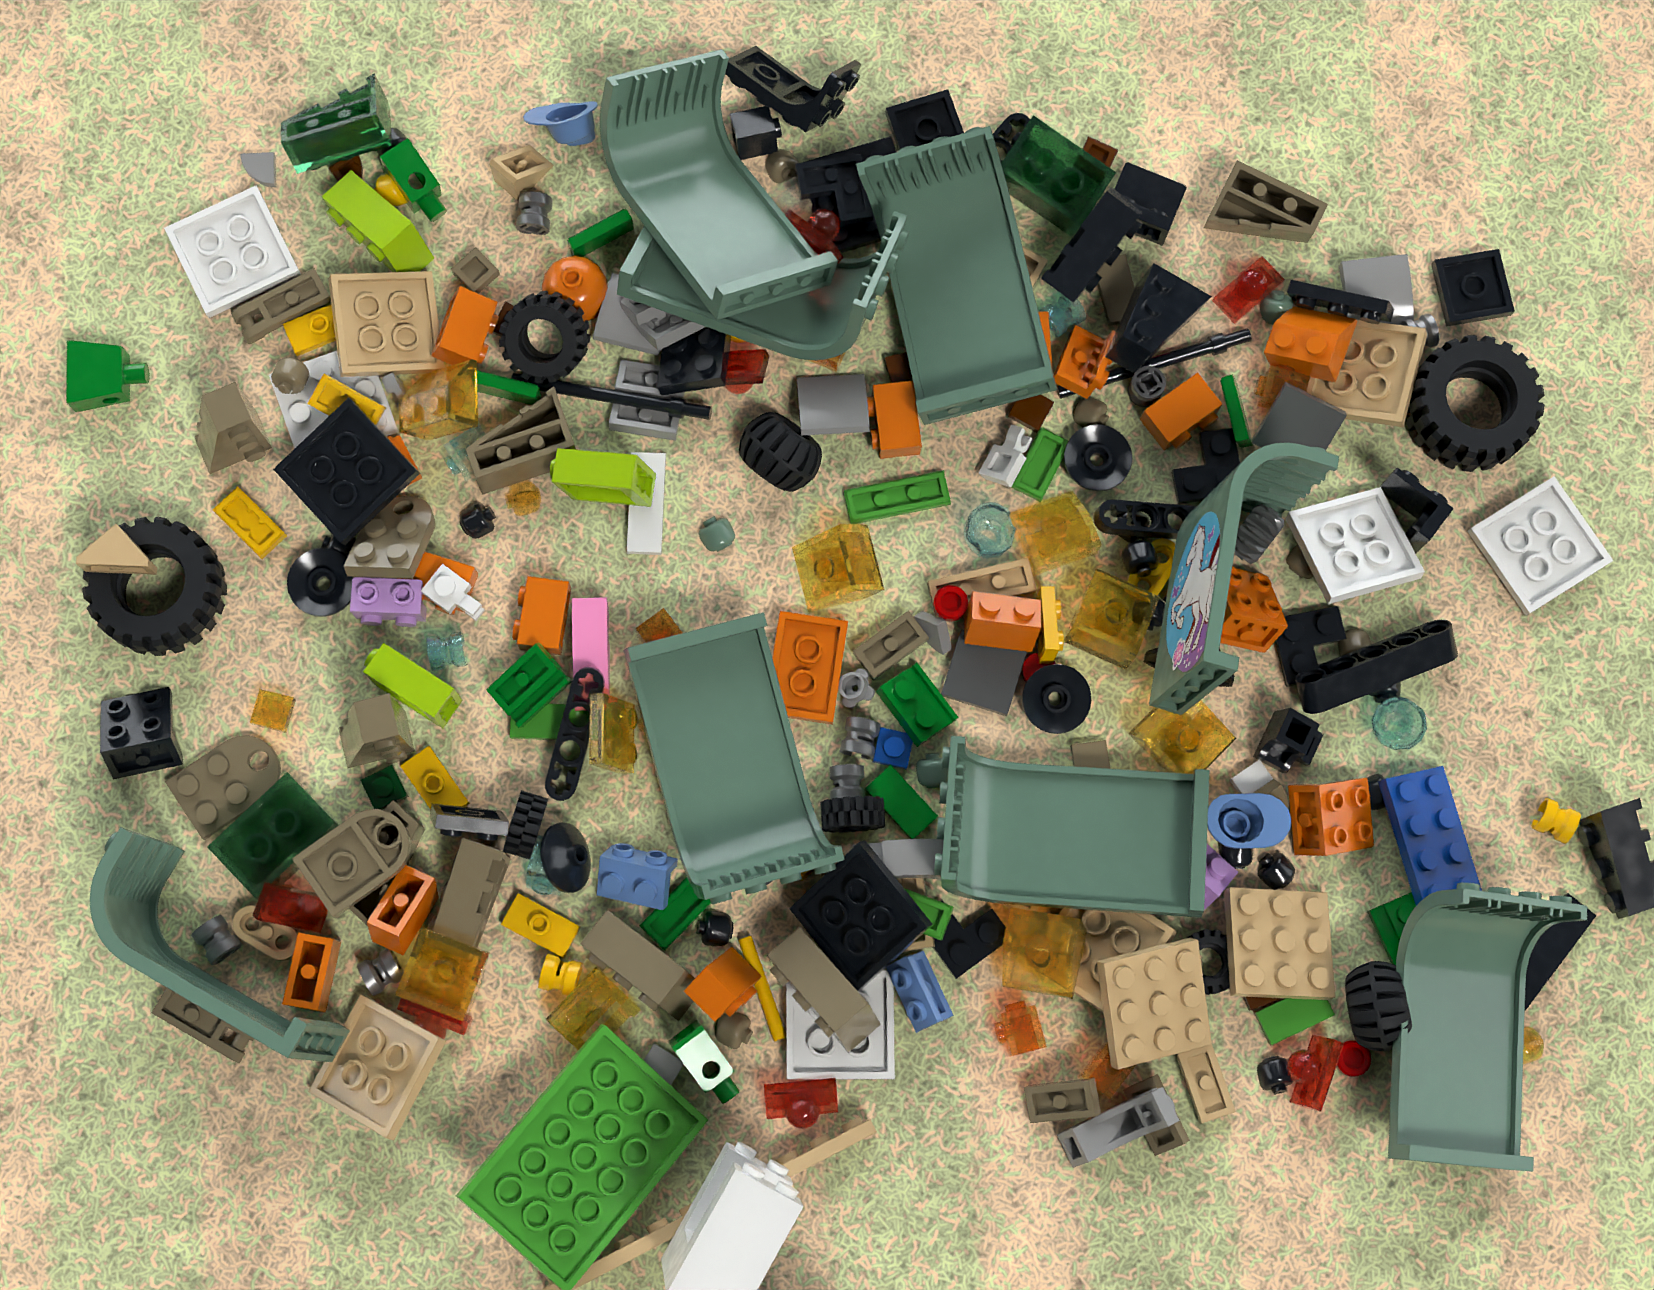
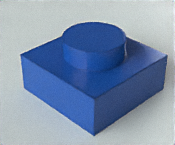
(893, 748)

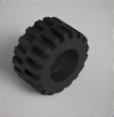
(525, 356)

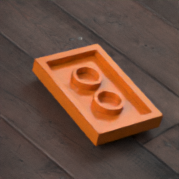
(809, 664)

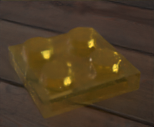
(612, 733)

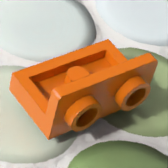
(1083, 362)

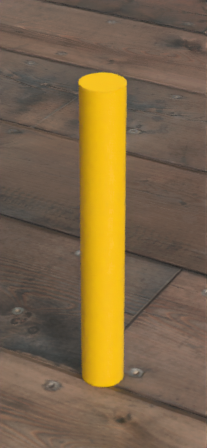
(763, 990)

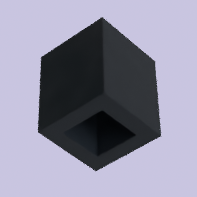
(755, 132)

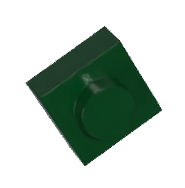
(384, 787)

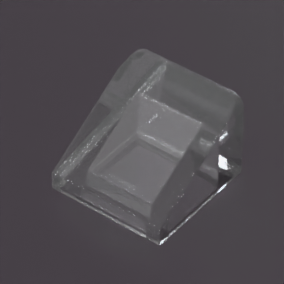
(788, 197)

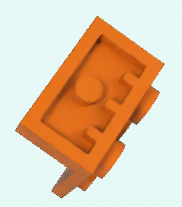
(1252, 612)
(1331, 817)

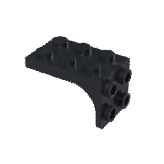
(788, 93)

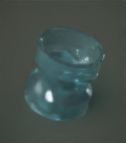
(1064, 314)
(439, 654)

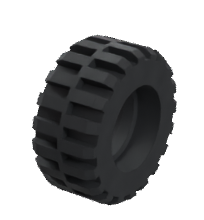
(1504, 374)
(190, 612)

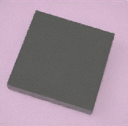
(1299, 420)
(983, 676)

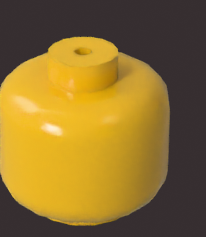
(388, 190)

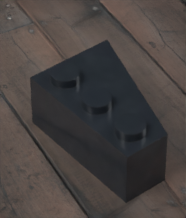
(1094, 245)
(1153, 316)
(1620, 857)

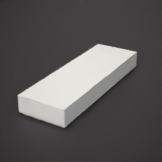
(646, 523)

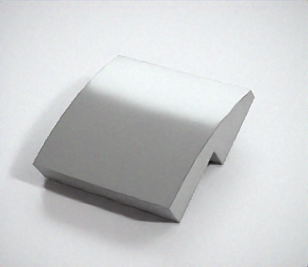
(1383, 279)
(615, 326)
(658, 326)
(642, 379)
(833, 404)

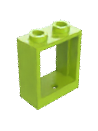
(603, 477)
(412, 685)

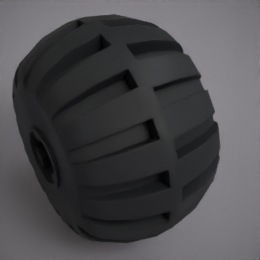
(779, 453)
(1376, 1005)

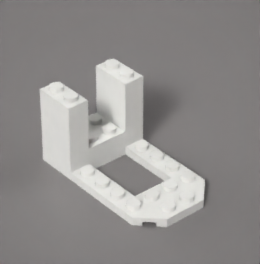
(732, 1225)

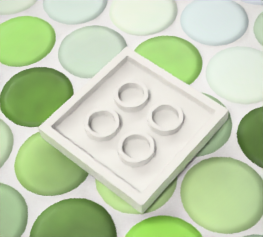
(232, 251)
(304, 419)
(1354, 545)
(1540, 546)
(816, 1056)

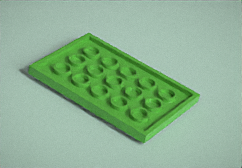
(582, 1158)

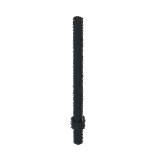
(1215, 344)
(675, 406)

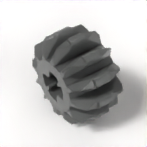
(1257, 533)

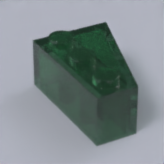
(339, 130)

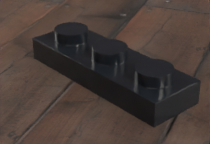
(1340, 302)

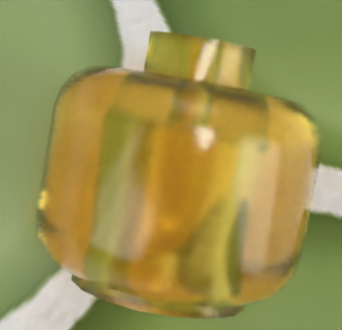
(523, 498)
(1533, 1045)

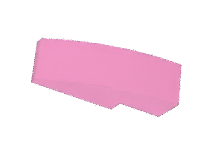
(590, 642)

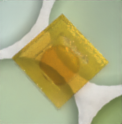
(272, 710)

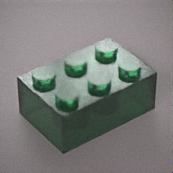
(1054, 176)
(271, 833)

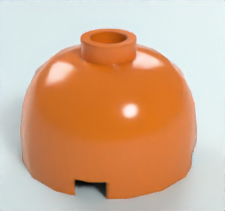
(579, 280)

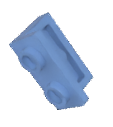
(635, 875)
(919, 991)

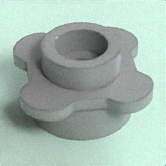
(852, 679)

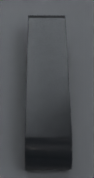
(1376, 666)

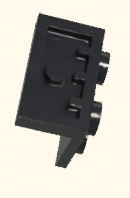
(1154, 195)
(1426, 506)
(139, 733)

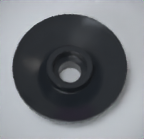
(1107, 444)
(305, 577)
(1073, 704)
(565, 857)

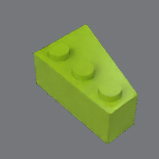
(377, 225)

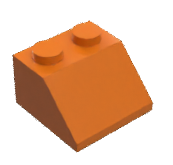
(1310, 342)

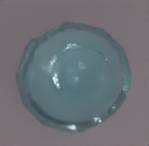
(993, 518)
(1402, 713)

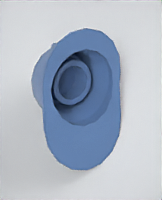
(566, 122)
(1248, 820)

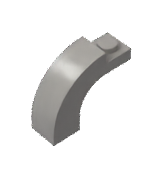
(909, 857)
(1118, 1126)

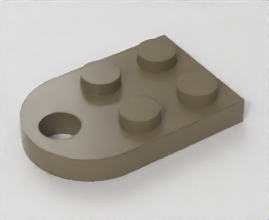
(393, 542)
(223, 783)
(352, 860)

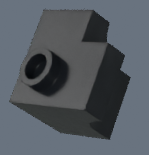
(1288, 739)

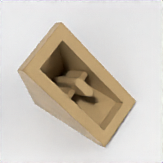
(519, 170)
(115, 554)

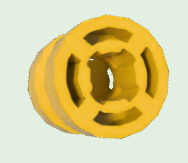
(1557, 821)
(568, 973)

